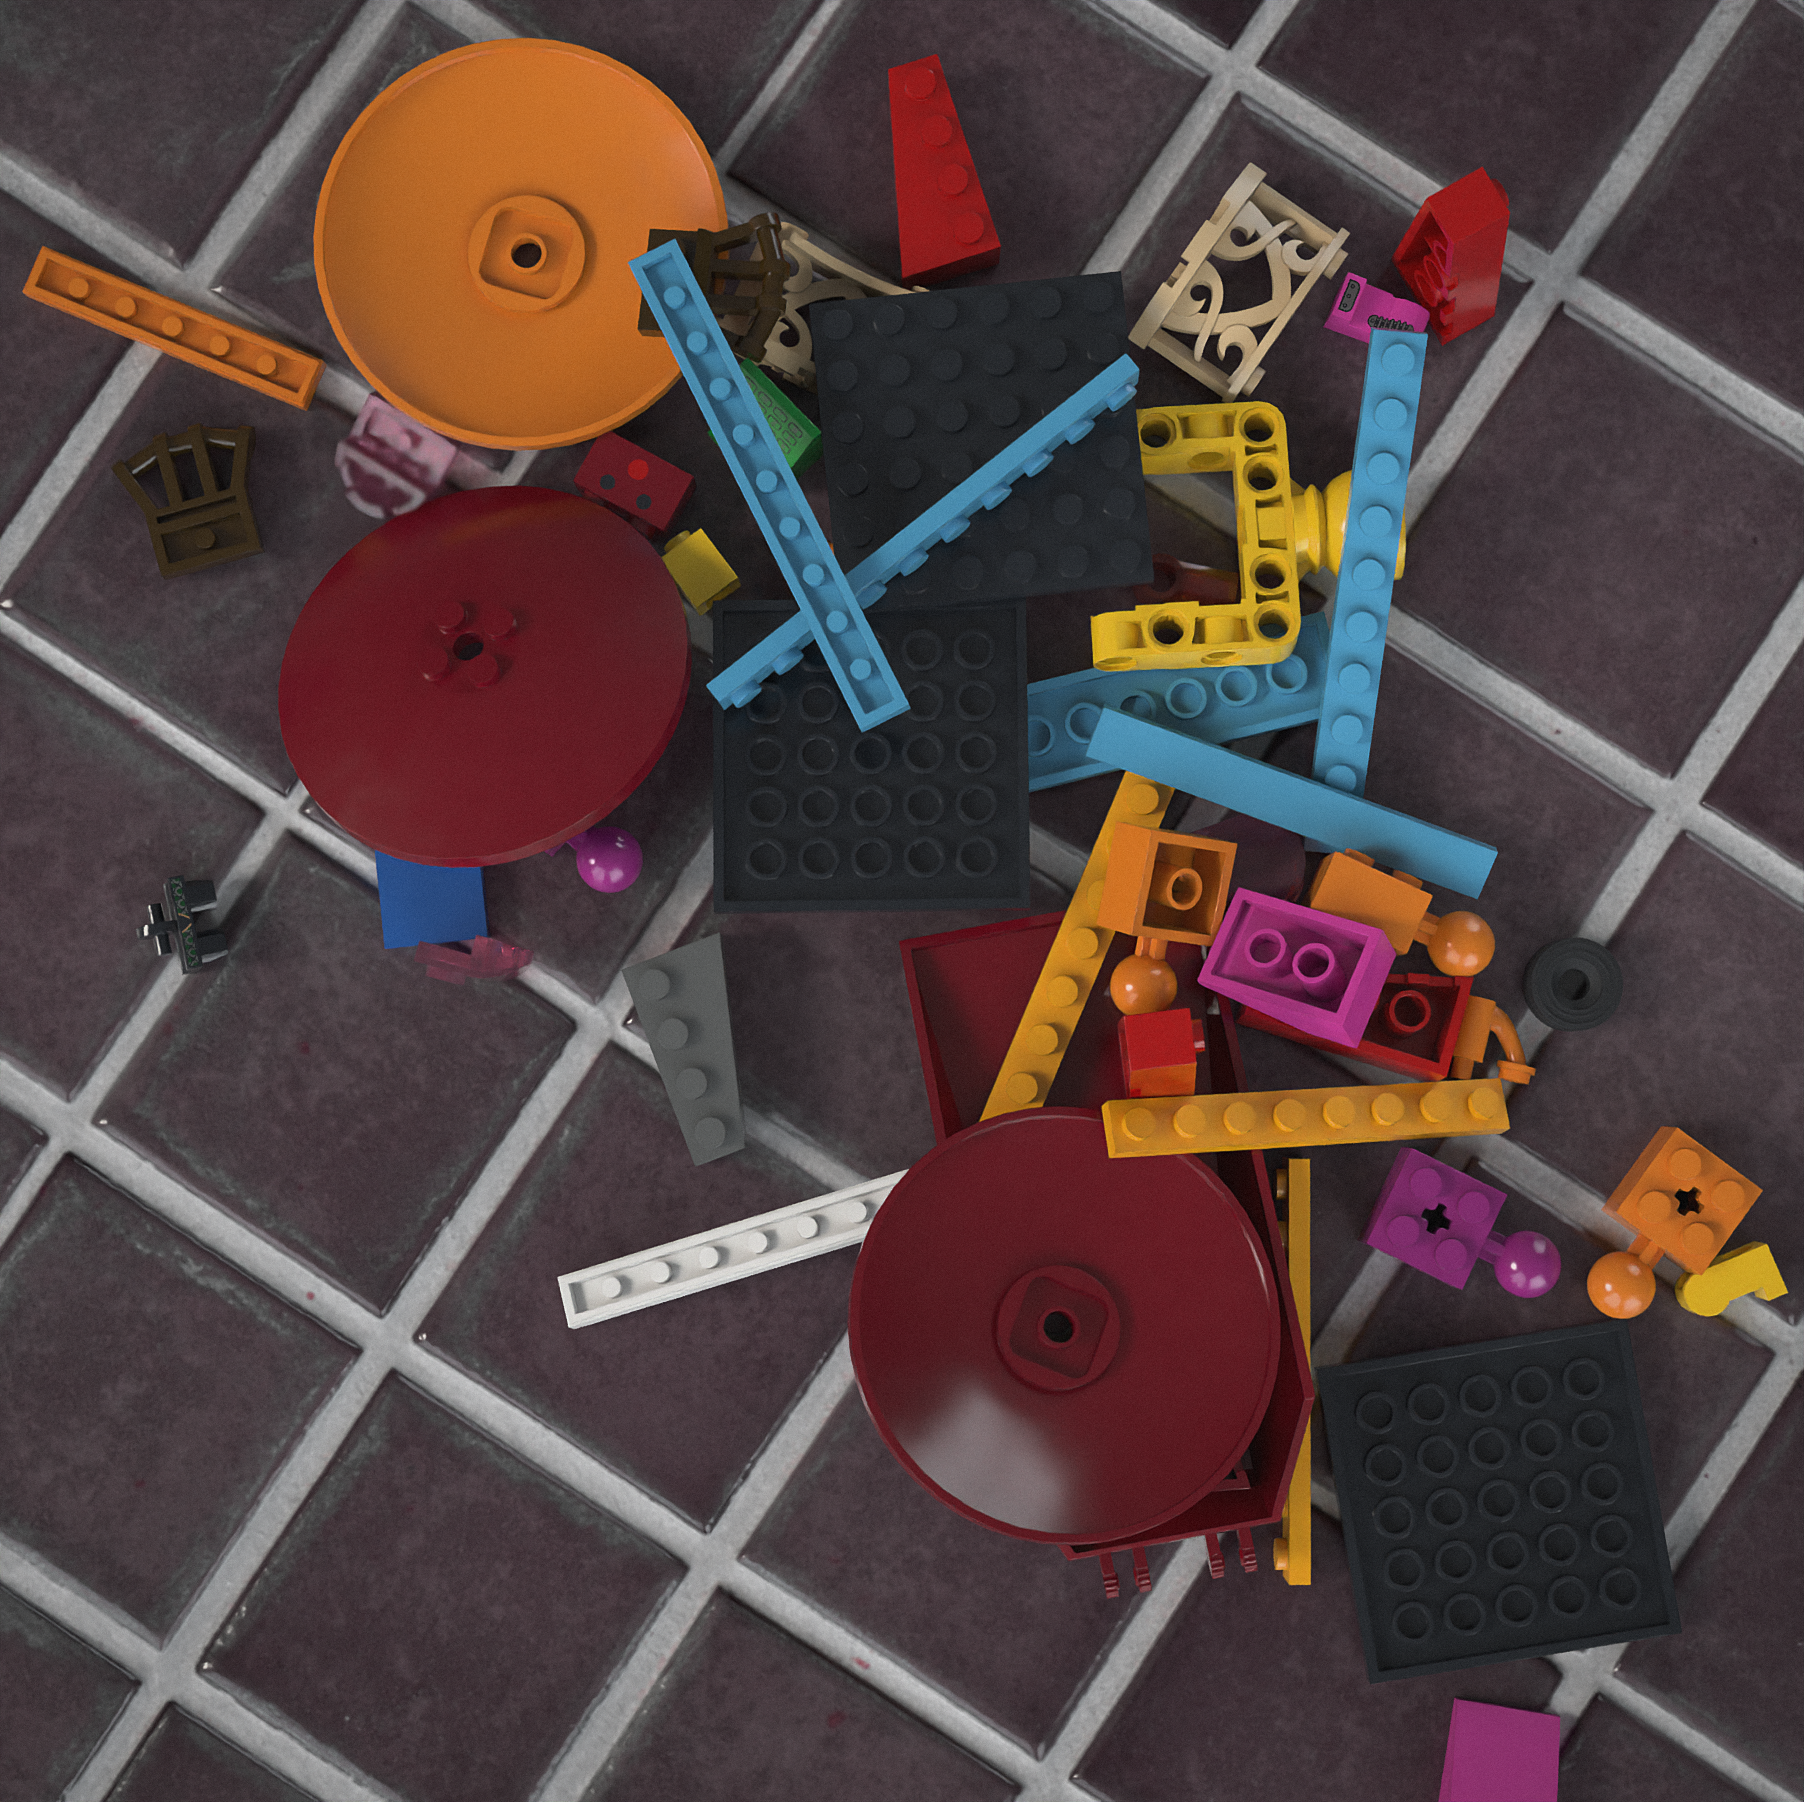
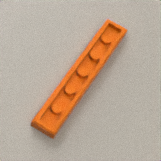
(174, 328)

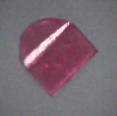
(392, 460)
(1266, 857)
(488, 961)

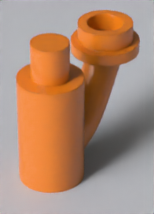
(1478, 1020)

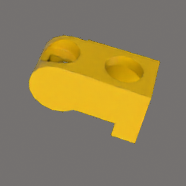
(1730, 1277)

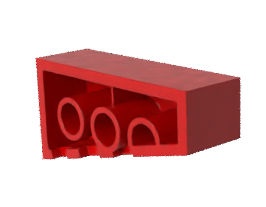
(939, 197)
(1457, 254)
(1408, 1029)
(1160, 1053)

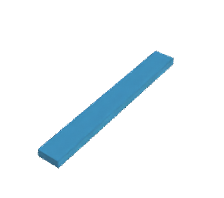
(1291, 801)

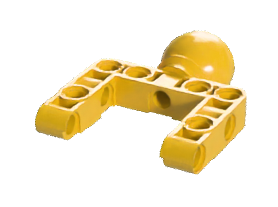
(1278, 534)

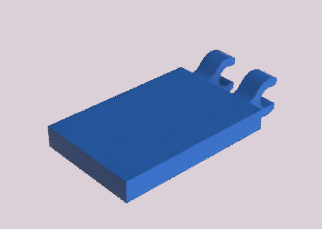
(430, 903)

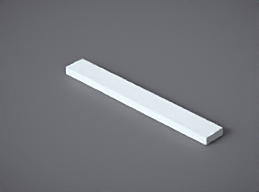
(723, 1253)

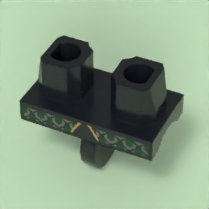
(192, 946)

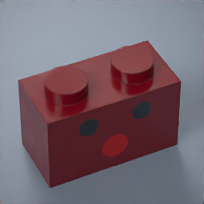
(635, 485)

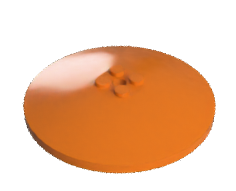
(446, 186)

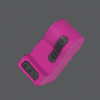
(1363, 306)

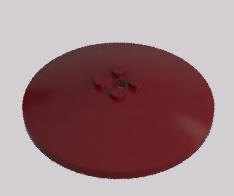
(531, 734)
(1162, 1307)

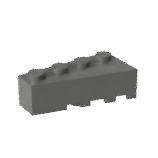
(691, 1033)

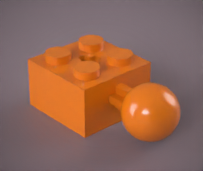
(1161, 890)
(1353, 890)
(1645, 1204)

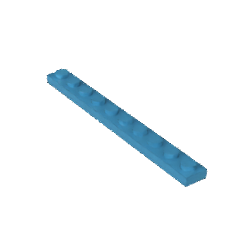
(769, 486)
(942, 521)
(1367, 561)

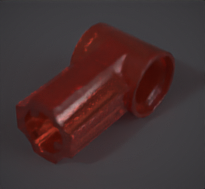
(1189, 584)

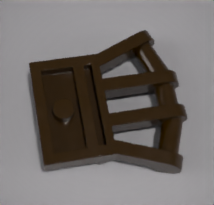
(702, 252)
(203, 529)

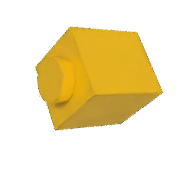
(699, 570)

